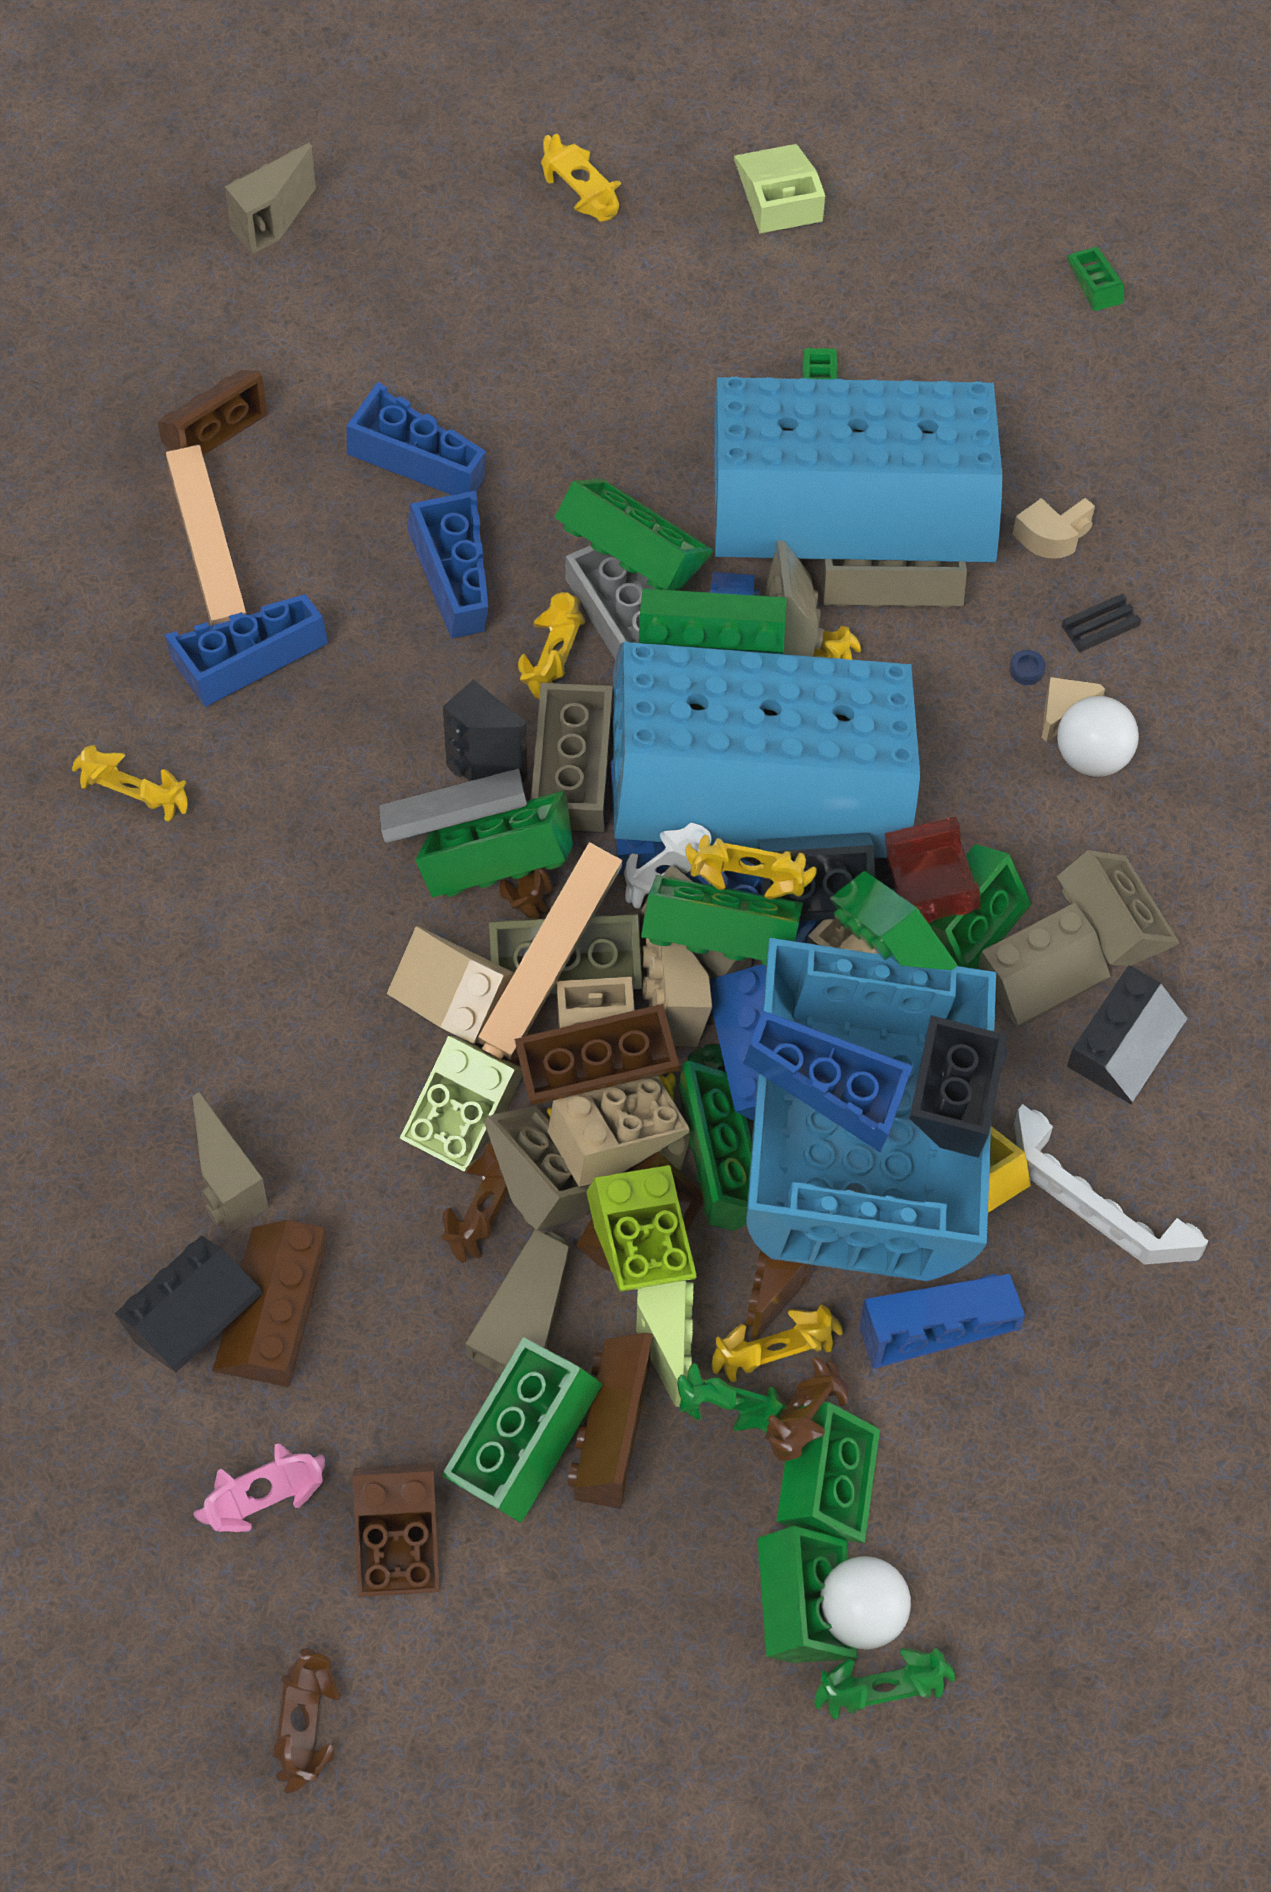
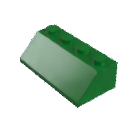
(631, 533)
(713, 620)
(497, 846)
(717, 919)
(889, 924)
(719, 1144)
(522, 1429)

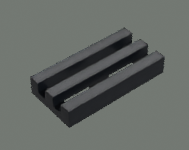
(1131, 622)

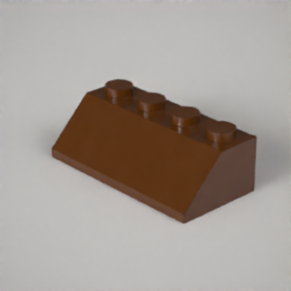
(597, 1054)
(267, 1335)
(612, 1421)

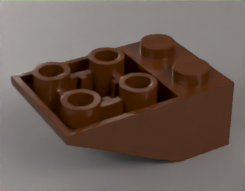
(773, 1289)
(395, 1529)

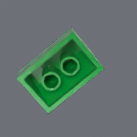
(1001, 906)
(833, 1477)
(792, 1576)

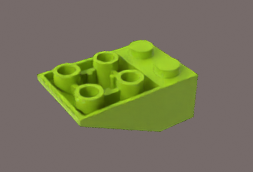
(641, 1228)

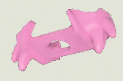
(289, 1476)

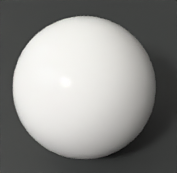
(1098, 736)
(865, 1602)

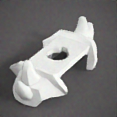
(640, 880)

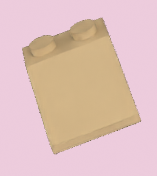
(448, 984)

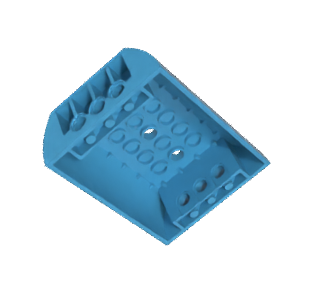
(851, 491)
(757, 772)
(916, 1203)

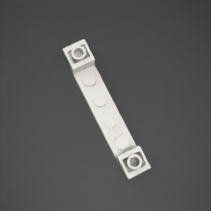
(1177, 1244)

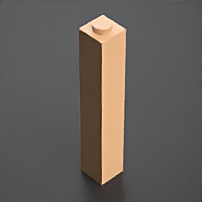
(205, 534)
(549, 952)

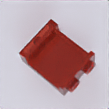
(932, 869)

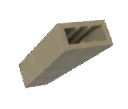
(522, 1304)

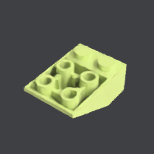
(781, 188)
(456, 1101)
(667, 1315)

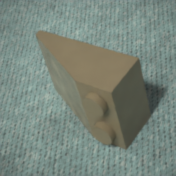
(535, 1169)
(230, 1180)

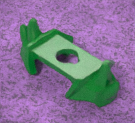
(753, 1407)
(918, 1677)

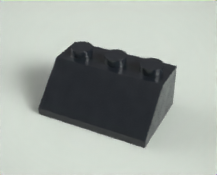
(483, 735)
(837, 863)
(1128, 1035)
(958, 1085)
(188, 1303)

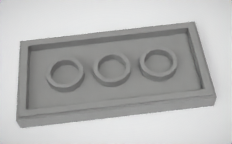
(452, 805)

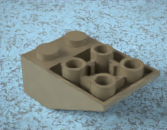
(270, 198)

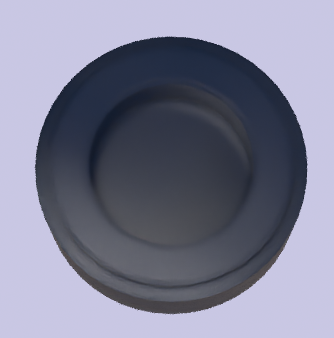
(1027, 667)

